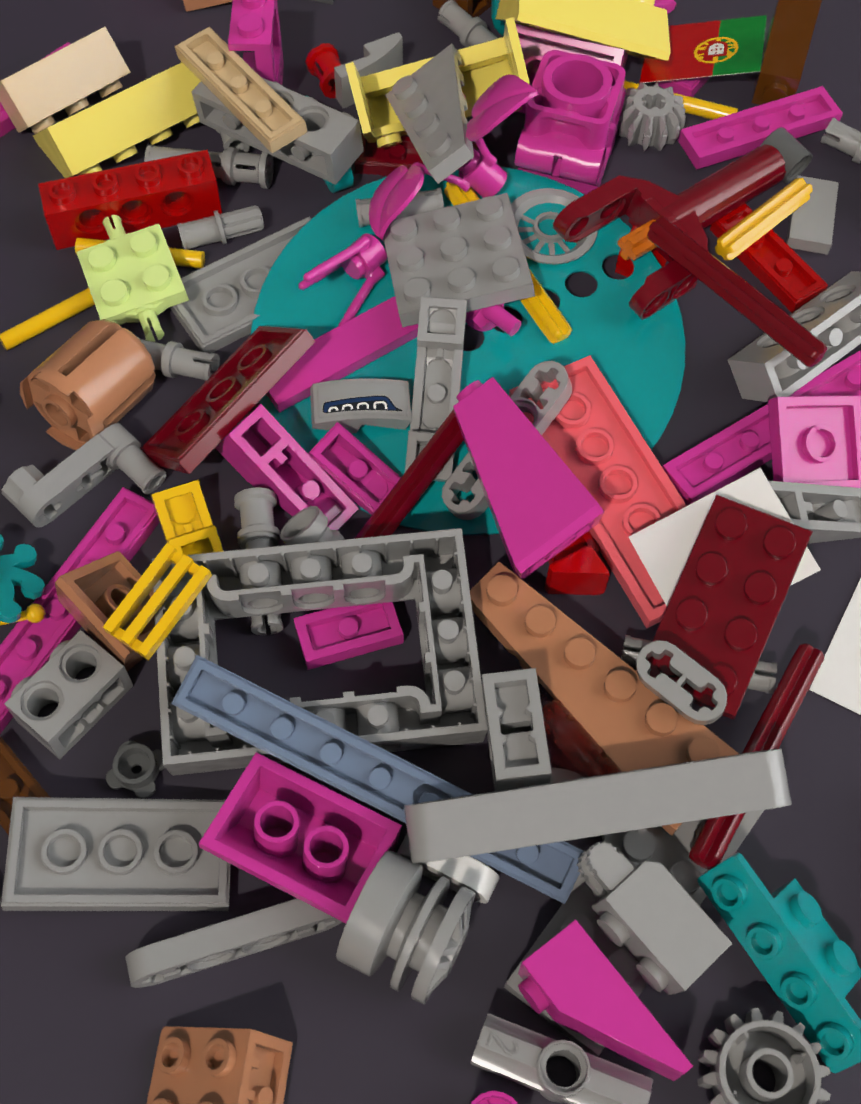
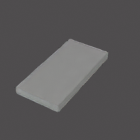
(227, 291)
(112, 856)

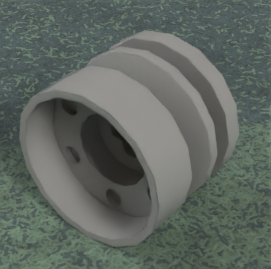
(406, 926)

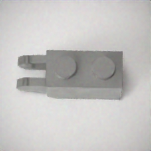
(651, 918)

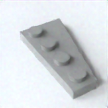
(434, 113)

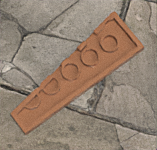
(590, 680)

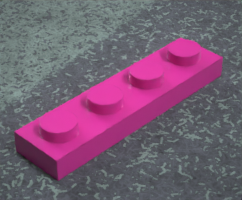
(747, 129)

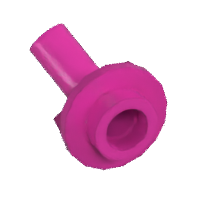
(493, 316)

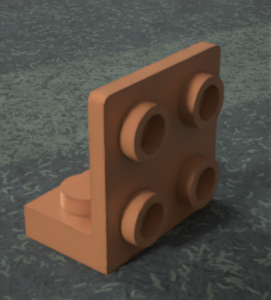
(219, 1067)

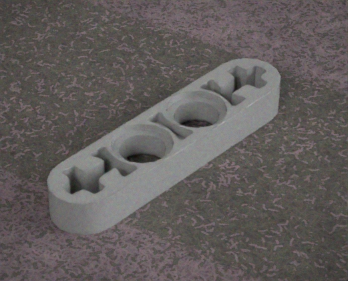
(552, 402)
(225, 942)

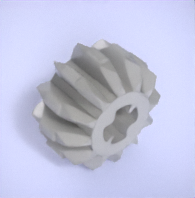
(651, 116)

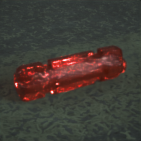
(575, 741)

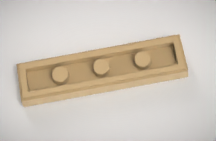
(241, 90)

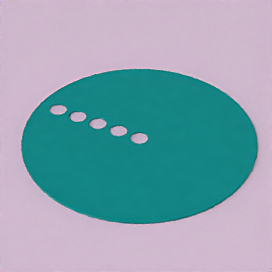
(635, 355)

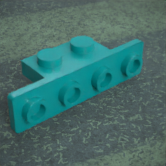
(794, 953)

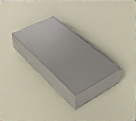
(813, 222)

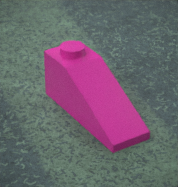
(276, 461)
(590, 997)

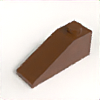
(785, 49)

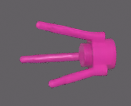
(358, 260)

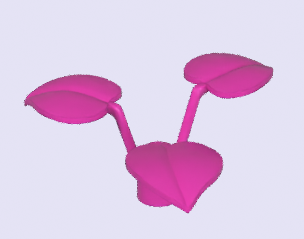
(479, 173)

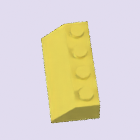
(622, 24)
(121, 122)

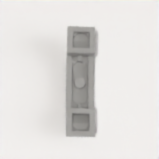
(436, 373)

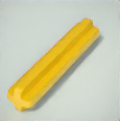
(763, 219)

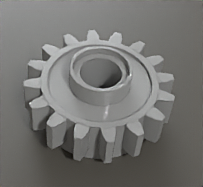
(768, 1042)

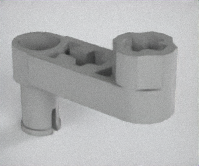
(48, 496)

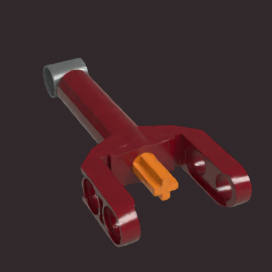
(692, 210)

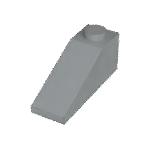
(826, 510)

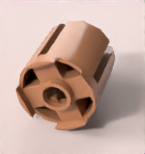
(90, 382)

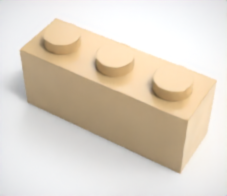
(63, 81)

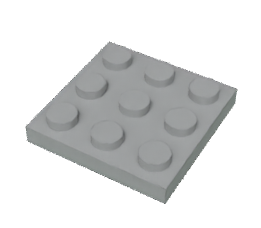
(458, 254)

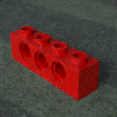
(140, 194)

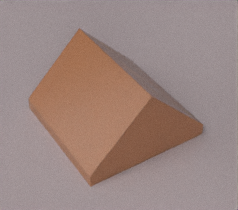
(93, 596)

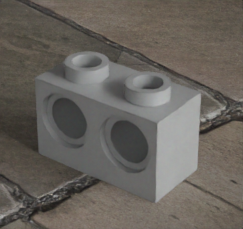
(79, 701)
(515, 729)

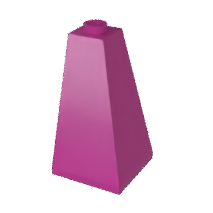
(525, 482)

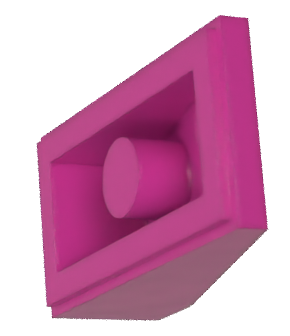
(354, 468)

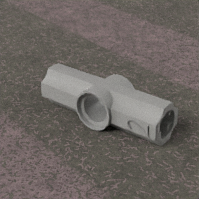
(523, 1055)

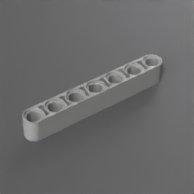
(596, 805)

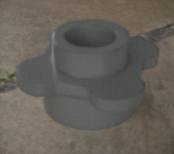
(128, 756)

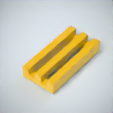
(140, 591)

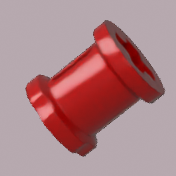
(327, 58)

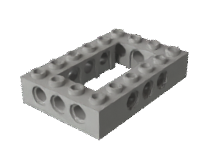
(326, 576)

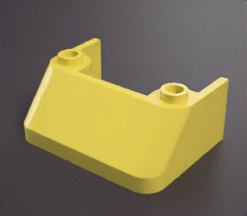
(480, 68)

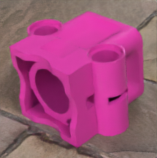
(572, 119)

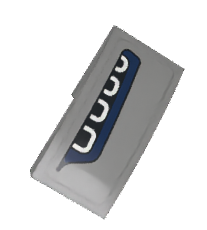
(360, 403)

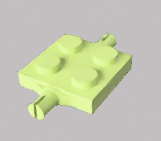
(132, 276)

